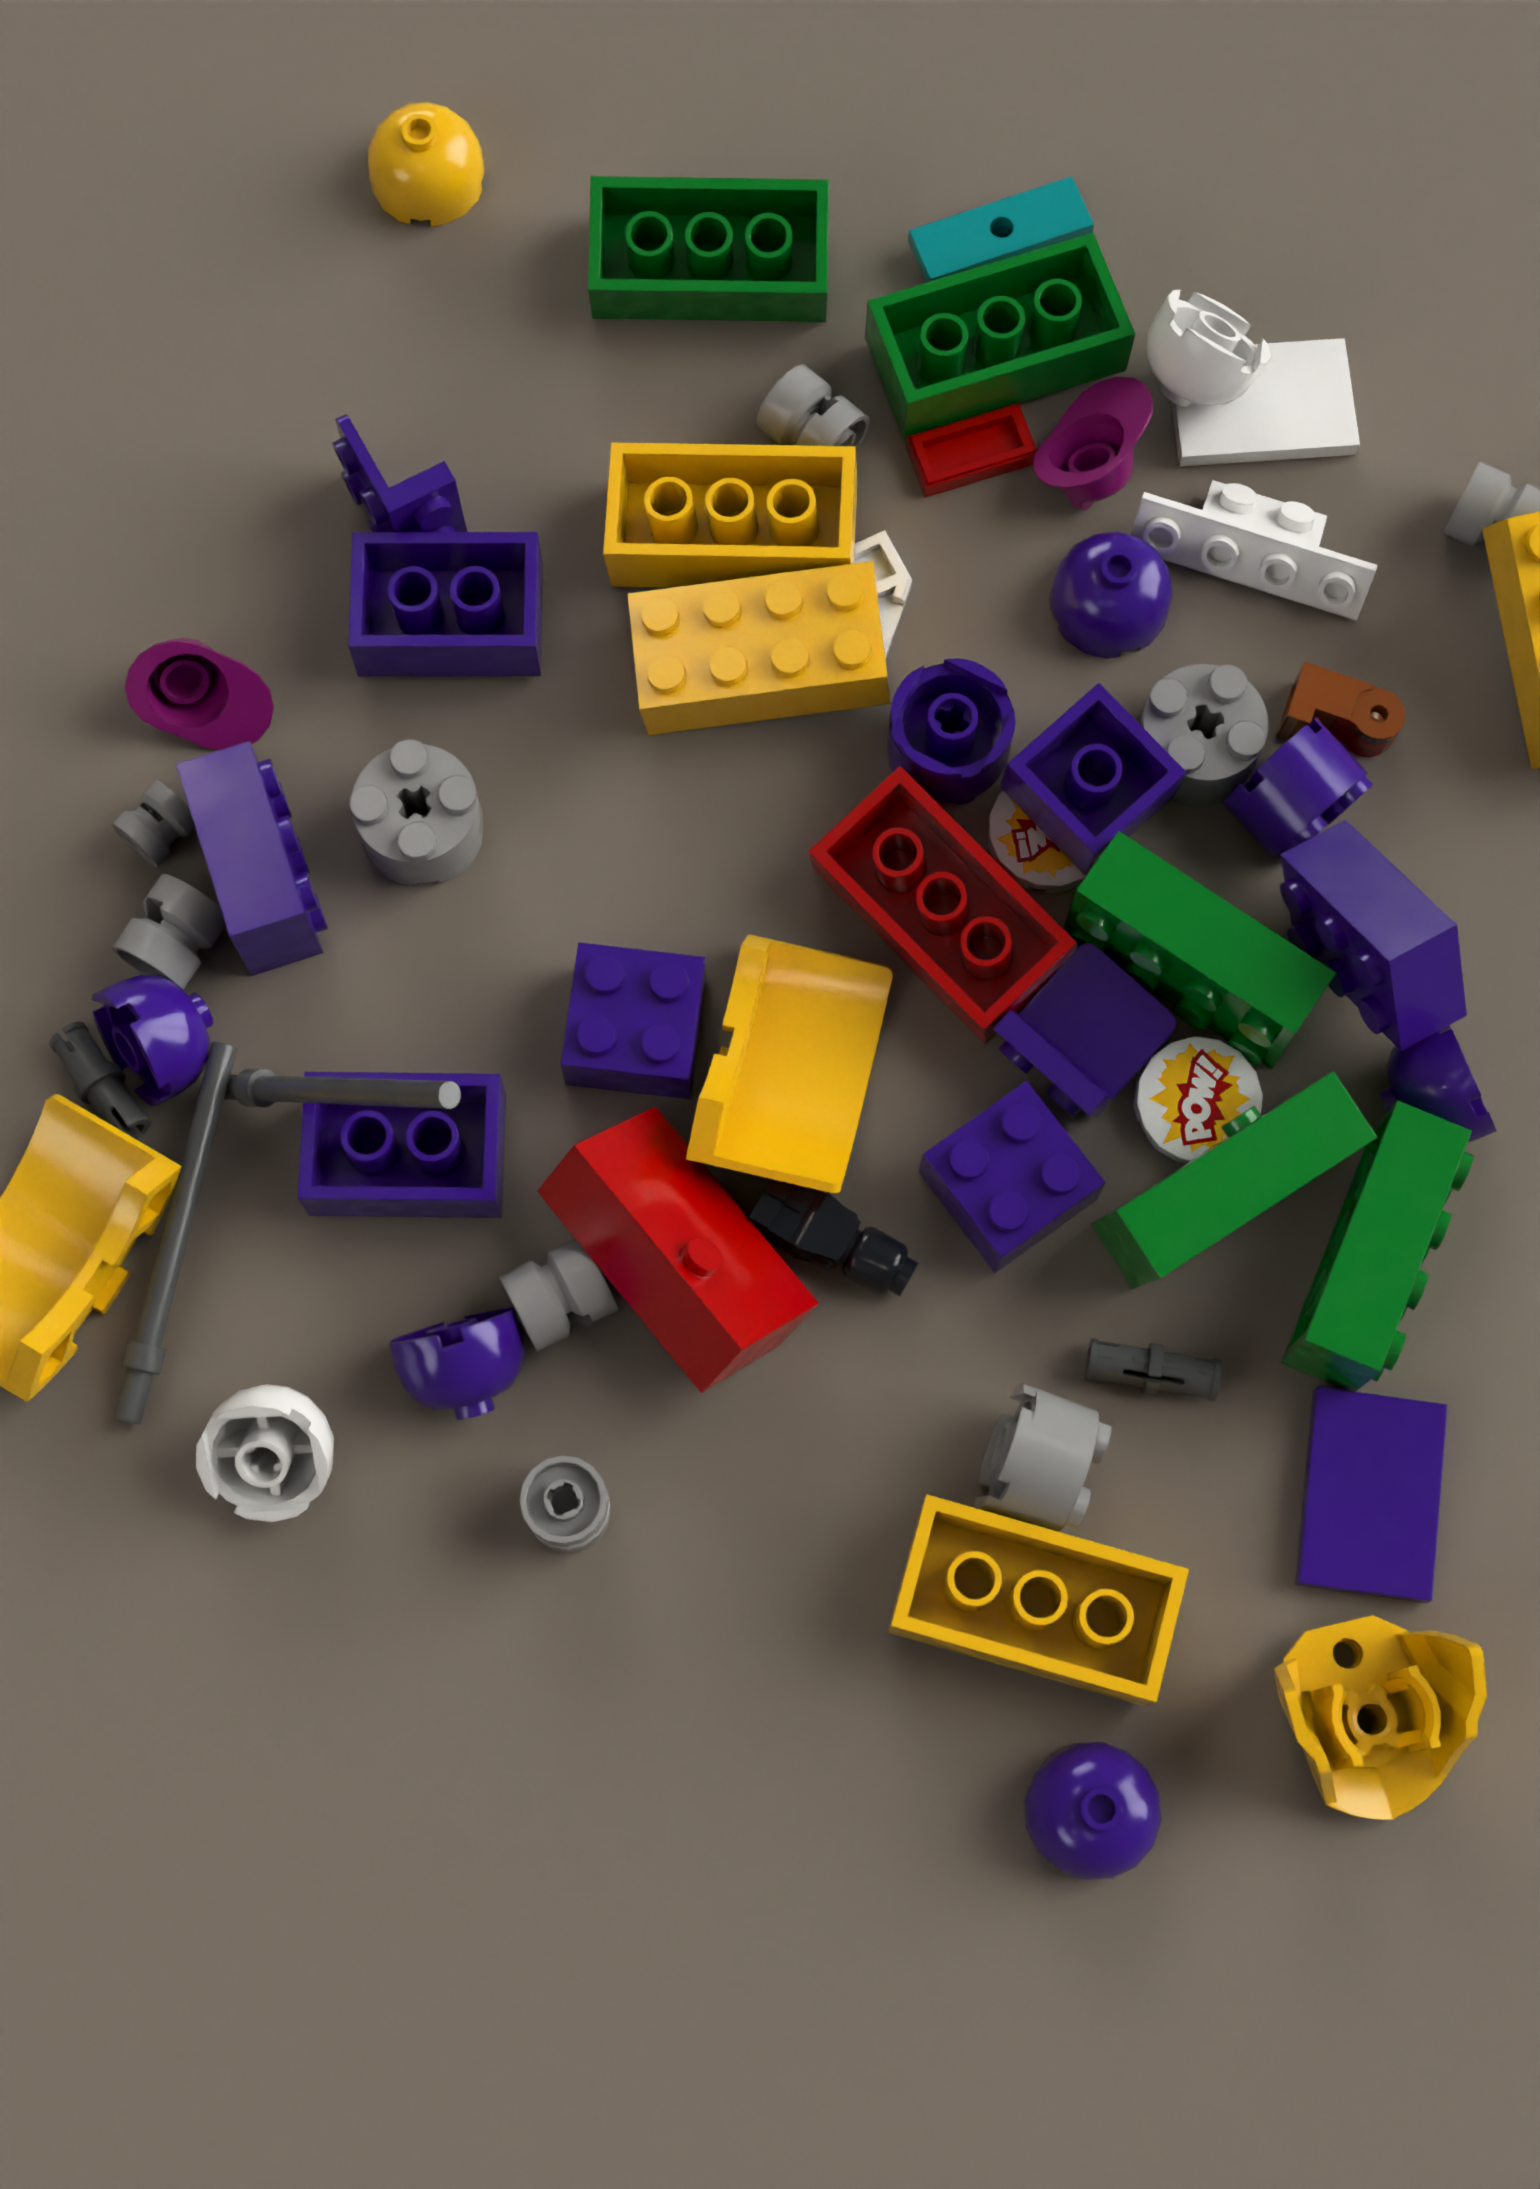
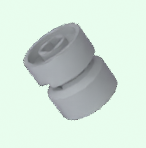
(804, 413)
(1488, 501)
(172, 931)
(558, 1294)
(565, 1504)

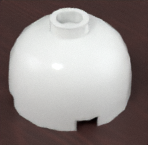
(1203, 351)
(266, 1452)

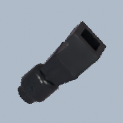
(824, 1232)

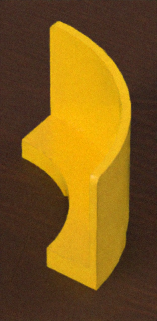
(796, 1065)
(66, 1233)

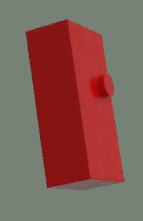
(942, 903)
(677, 1248)

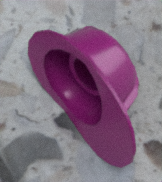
(1094, 441)
(199, 694)

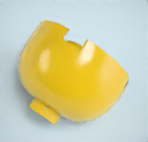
(425, 164)

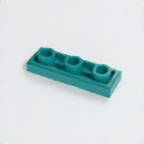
(1024, 220)

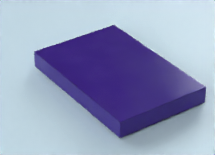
(1371, 1495)

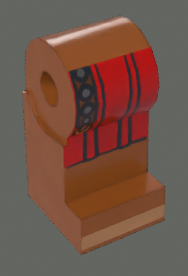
(1350, 708)

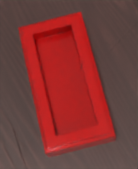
(971, 450)

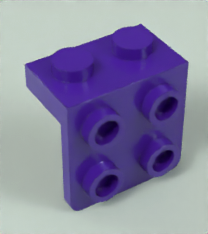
(415, 505)
(1087, 1031)

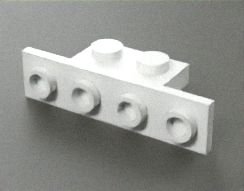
(1256, 545)

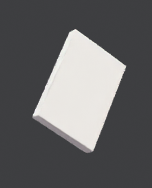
(1291, 411)

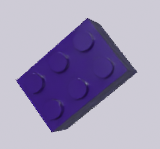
(446, 603)
(253, 857)
(1377, 932)
(406, 1157)

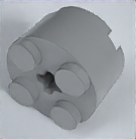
(1210, 704)
(388, 810)
(1042, 1460)

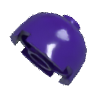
(1111, 594)
(155, 1033)
(1438, 1081)
(461, 1361)
(1092, 1810)

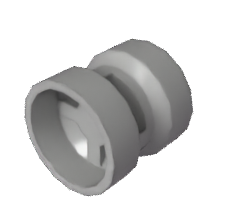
(155, 823)

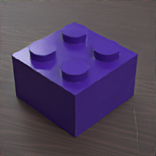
(1091, 777)
(634, 1020)
(1011, 1176)

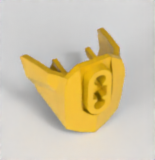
(1422, 1701)

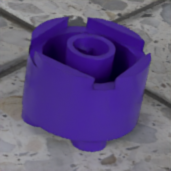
(955, 697)
(1296, 787)

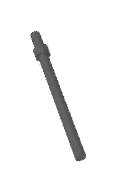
(264, 1088)
(144, 1354)

